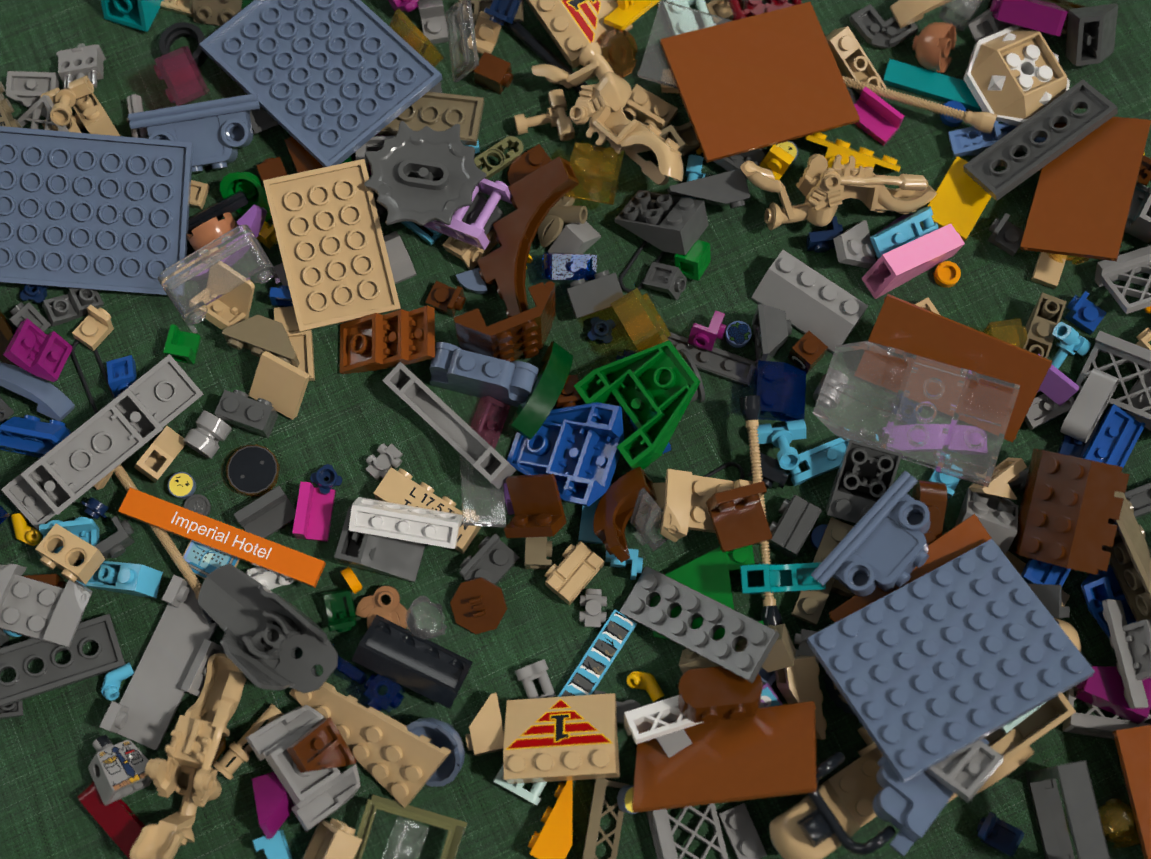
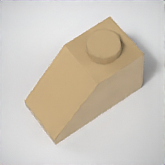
(487, 729)

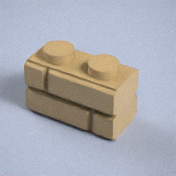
(573, 572)

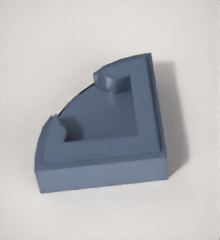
(472, 281)

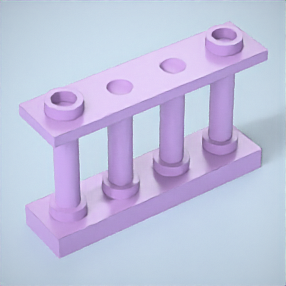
(474, 233)

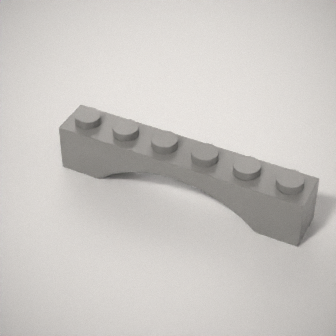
(449, 425)

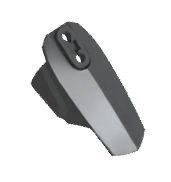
(266, 632)

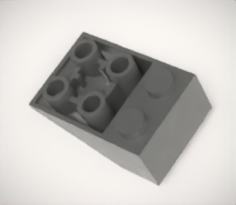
(665, 220)
(861, 480)
(379, 553)

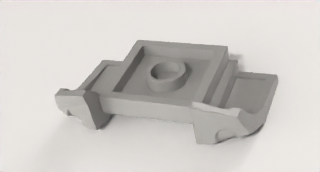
(40, 608)
(313, 792)

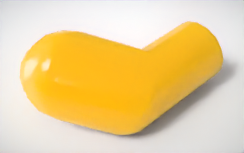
(24, 532)
(646, 682)

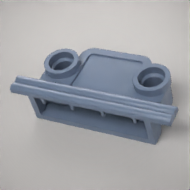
(211, 126)
(481, 374)
(882, 544)
(909, 805)

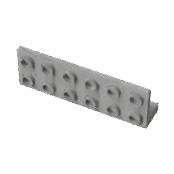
(157, 681)

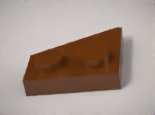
(321, 749)

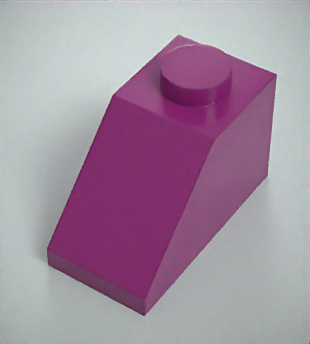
(272, 803)

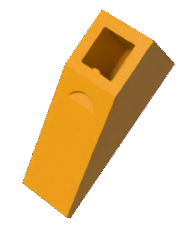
(556, 834)

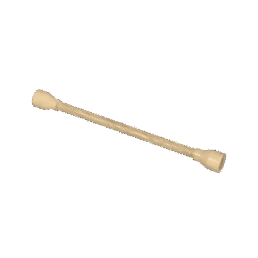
(981, 121)

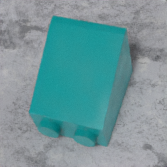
(132, 13)

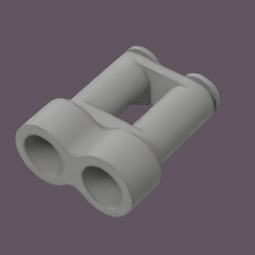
(534, 671)

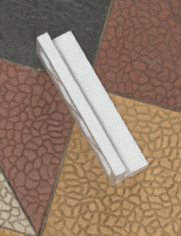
(405, 522)
(655, 715)

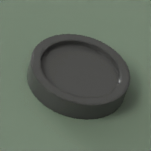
(198, 504)

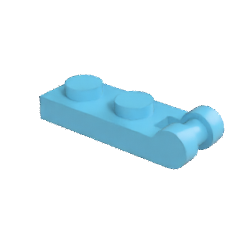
(904, 231)
(819, 460)

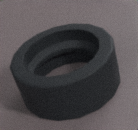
(180, 30)

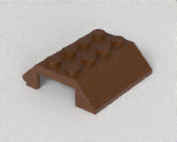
(512, 337)
(1068, 511)

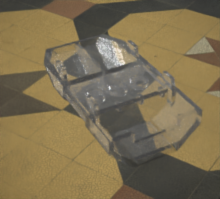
(917, 408)

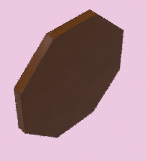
(478, 605)

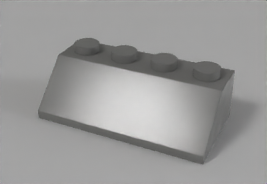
(810, 300)

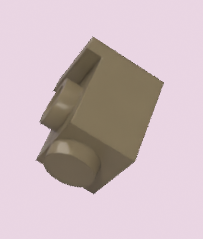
(536, 553)

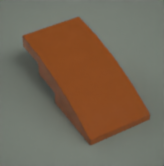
(387, 339)

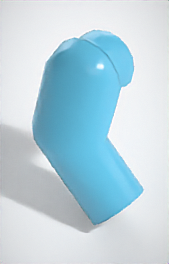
(113, 680)

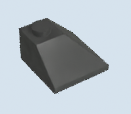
(769, 331)

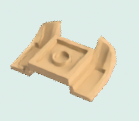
(686, 502)

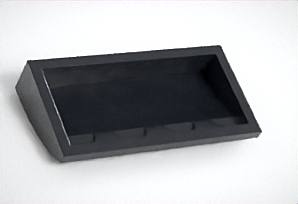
(412, 661)

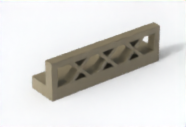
(595, 818)

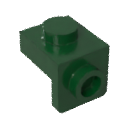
(340, 610)

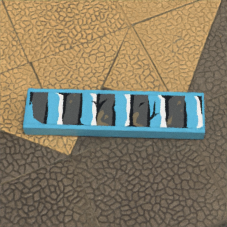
(599, 656)

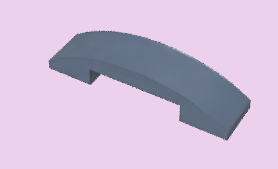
(49, 398)

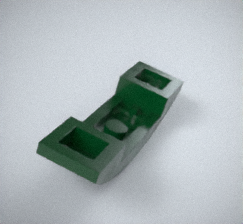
(544, 393)

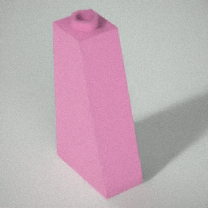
(912, 260)

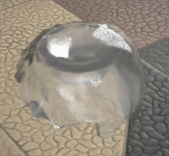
(425, 619)

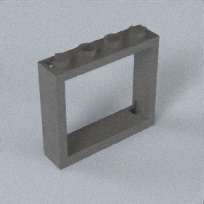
(1079, 808)

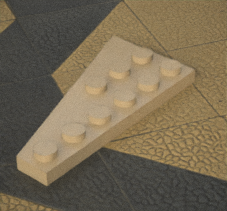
(378, 742)

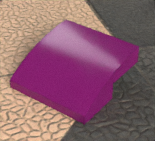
(38, 352)

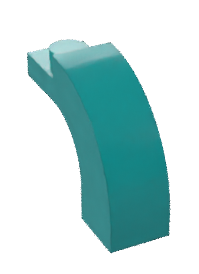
(779, 578)

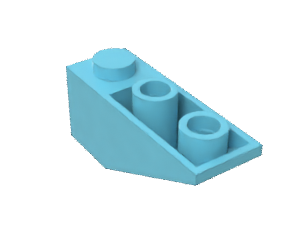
(126, 579)

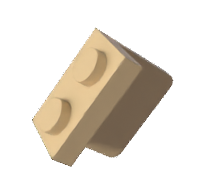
(232, 306)

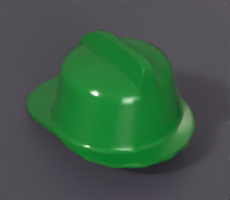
(248, 184)

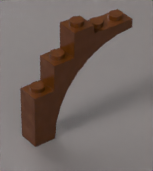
(533, 199)

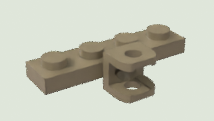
(811, 602)

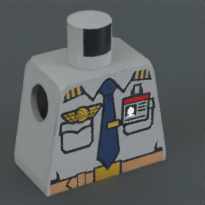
(118, 769)

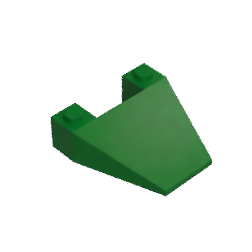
(653, 392)
(711, 578)

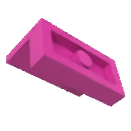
(877, 116)
(313, 513)

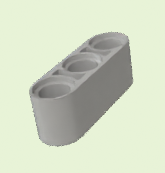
(1089, 405)

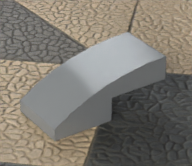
(986, 25)

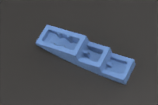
(973, 142)

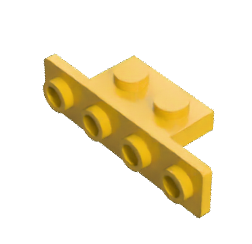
(628, 12)
(863, 157)

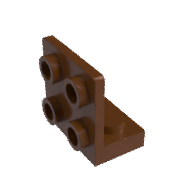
(535, 506)
(739, 517)

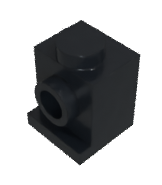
(771, 473)

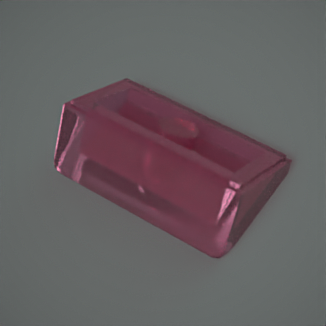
(490, 419)

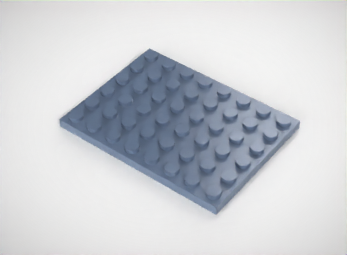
(322, 70)
(92, 209)
(948, 659)

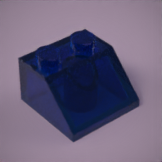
(780, 391)

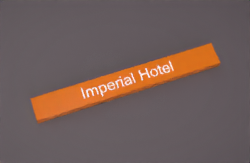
(222, 537)

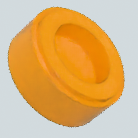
(947, 274)
(352, 580)

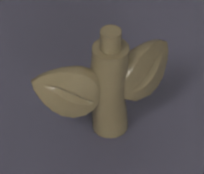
(560, 214)

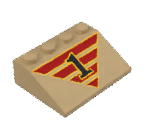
(573, 23)
(561, 739)

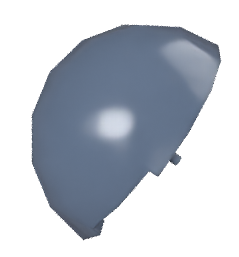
(445, 736)

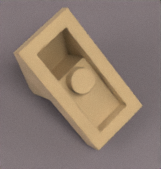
(1002, 475)

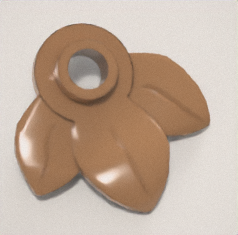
(373, 605)

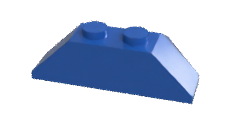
(31, 436)

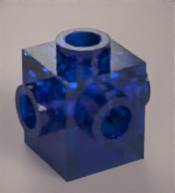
(390, 700)

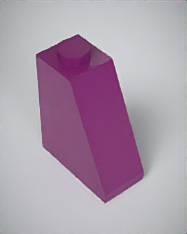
(1030, 14)
(1106, 692)

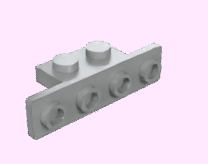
(1132, 651)

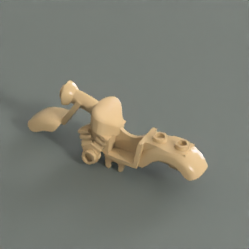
(605, 106)
(828, 187)
(190, 760)

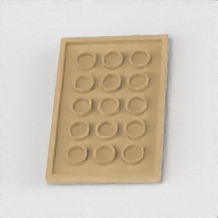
(331, 245)

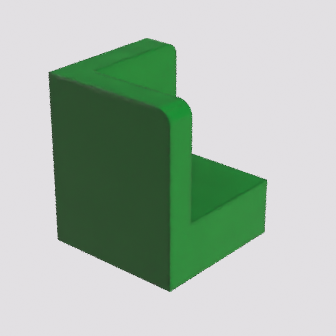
(695, 261)
(182, 345)

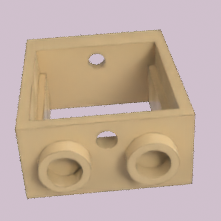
(333, 841)

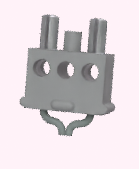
(81, 62)

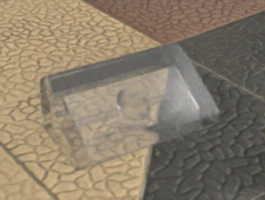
(405, 840)

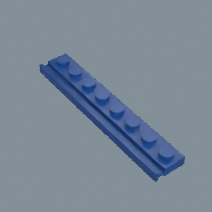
(1109, 445)

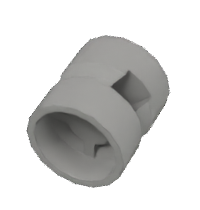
(207, 434)

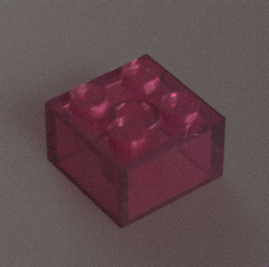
(181, 76)

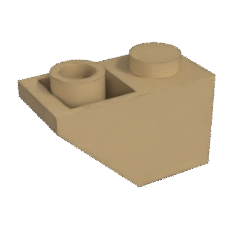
(160, 454)

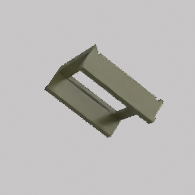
(455, 827)

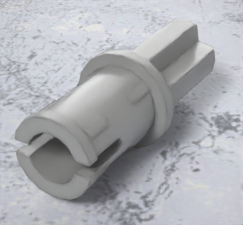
(135, 105)

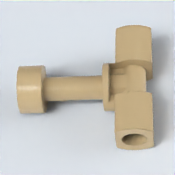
(66, 98)
(556, 117)

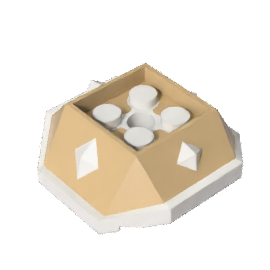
(1014, 74)

